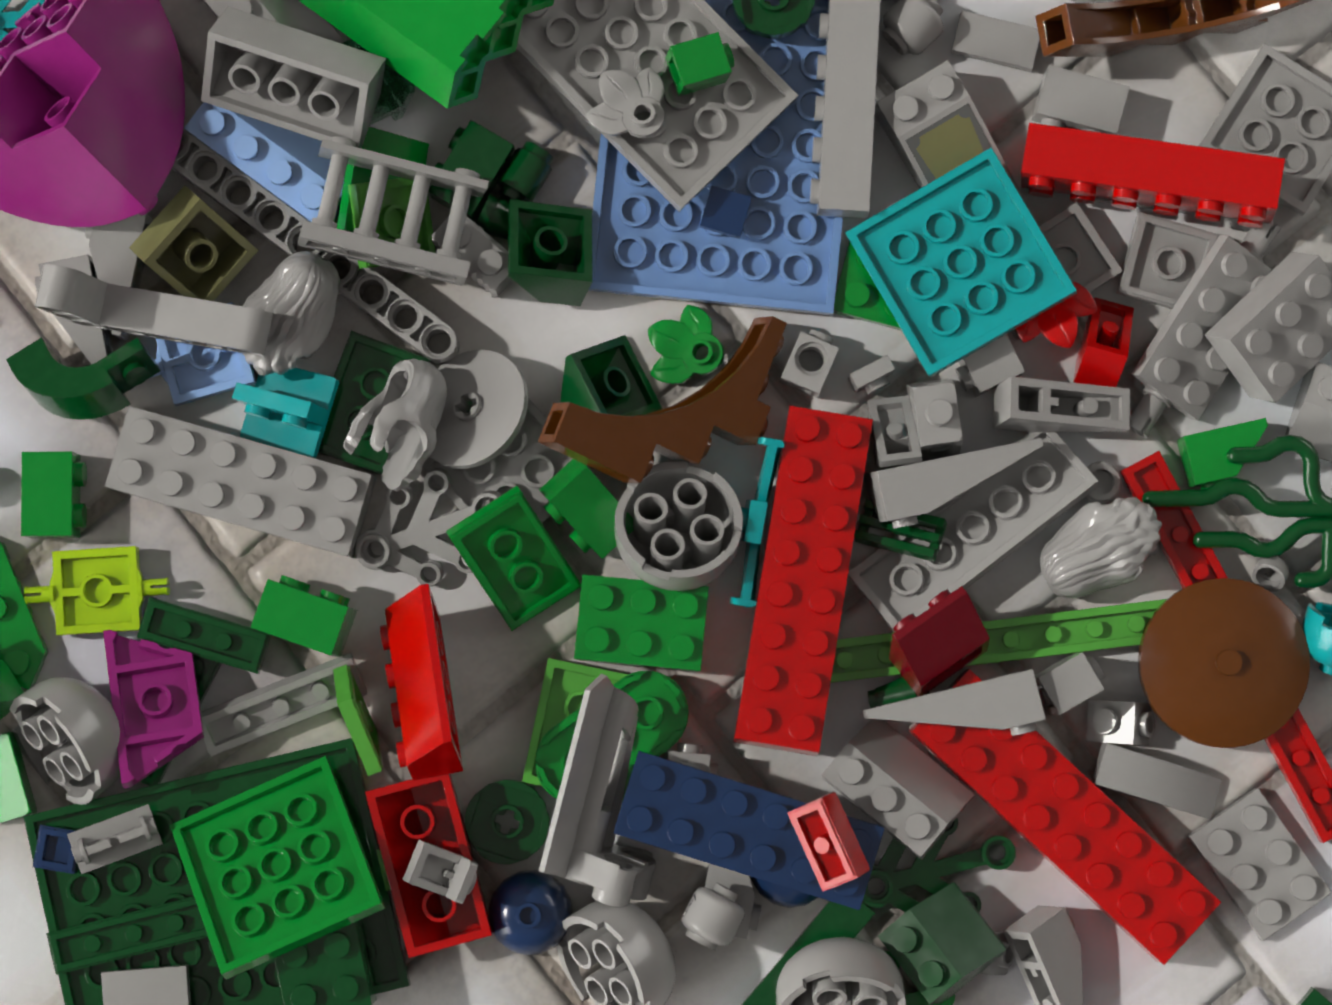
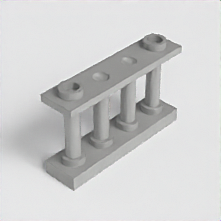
(364, 242)

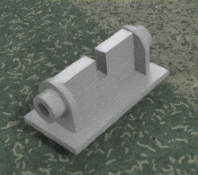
(114, 839)

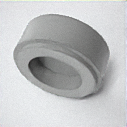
(1109, 482)

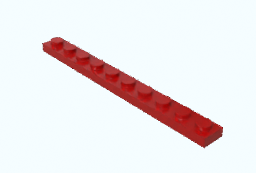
(1293, 743)

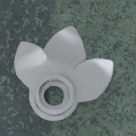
(626, 98)

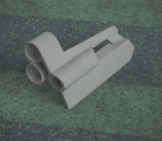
(590, 800)

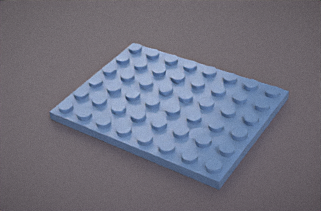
(785, 249)

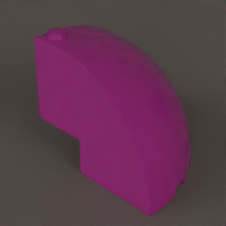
(88, 111)

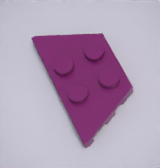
(154, 703)

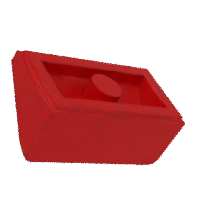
(829, 841)

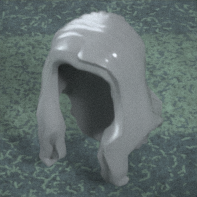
(303, 309)
(403, 420)
(1100, 547)

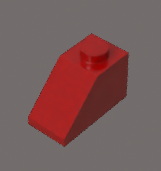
(1104, 344)

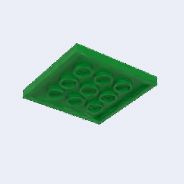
(276, 867)

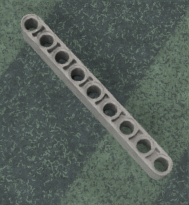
(286, 238)

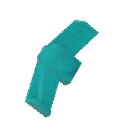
(754, 519)

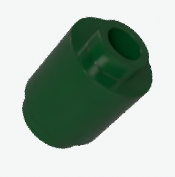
(525, 173)

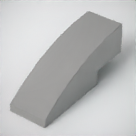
(1156, 780)

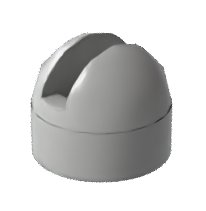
(1277, 579)

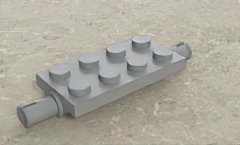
(1180, 361)

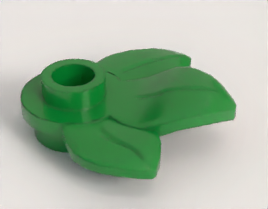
(679, 344)

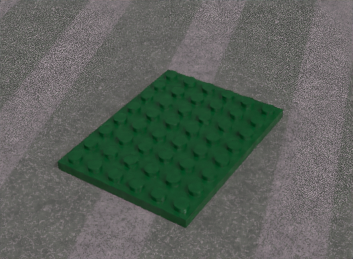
(160, 878)

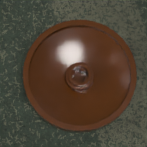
(1224, 663)

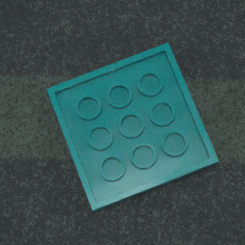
(960, 262)

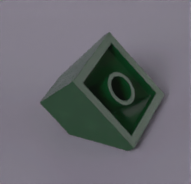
(550, 251)
(608, 380)

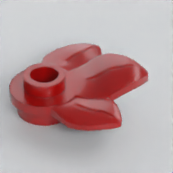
(1061, 321)

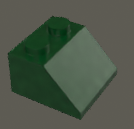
(942, 943)

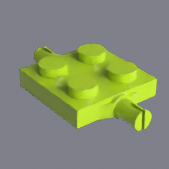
(97, 590)

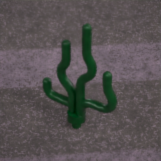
(1317, 508)

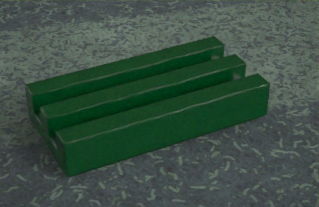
(925, 520)

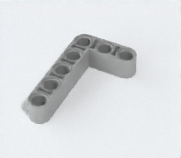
(152, 313)

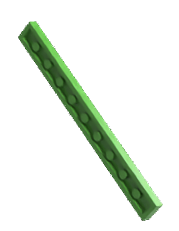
(1013, 639)

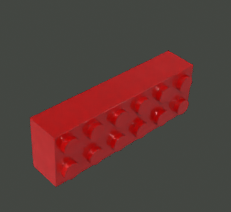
(1151, 174)

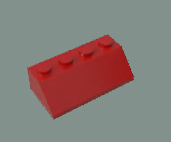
(421, 685)
(430, 813)

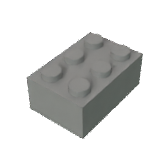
(1278, 327)

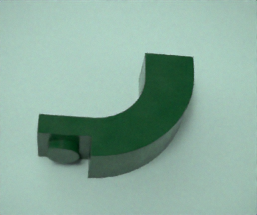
(85, 390)

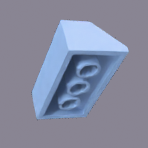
(268, 154)

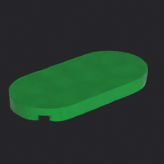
(660, 725)

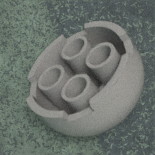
(682, 526)
(84, 718)
(630, 948)
(840, 974)

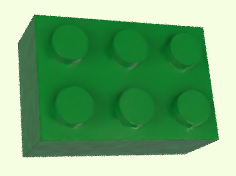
(640, 624)

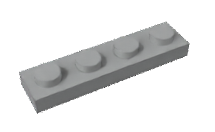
(274, 706)

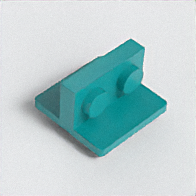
(288, 409)

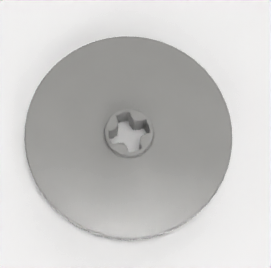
(494, 421)

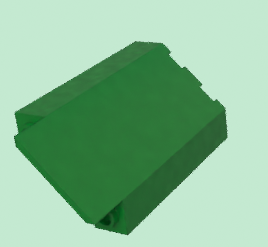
(433, 42)

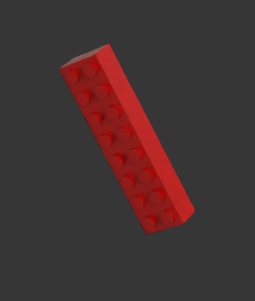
(803, 581)
(1076, 830)

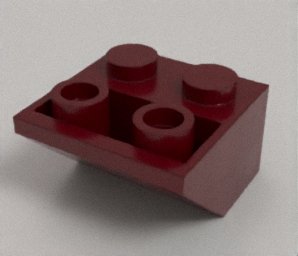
(938, 641)

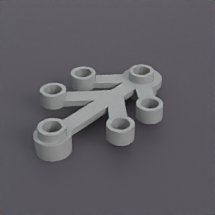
(420, 532)

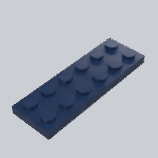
(730, 826)

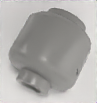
(912, 25)
(713, 916)

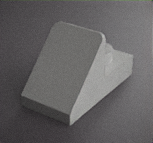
(894, 431)

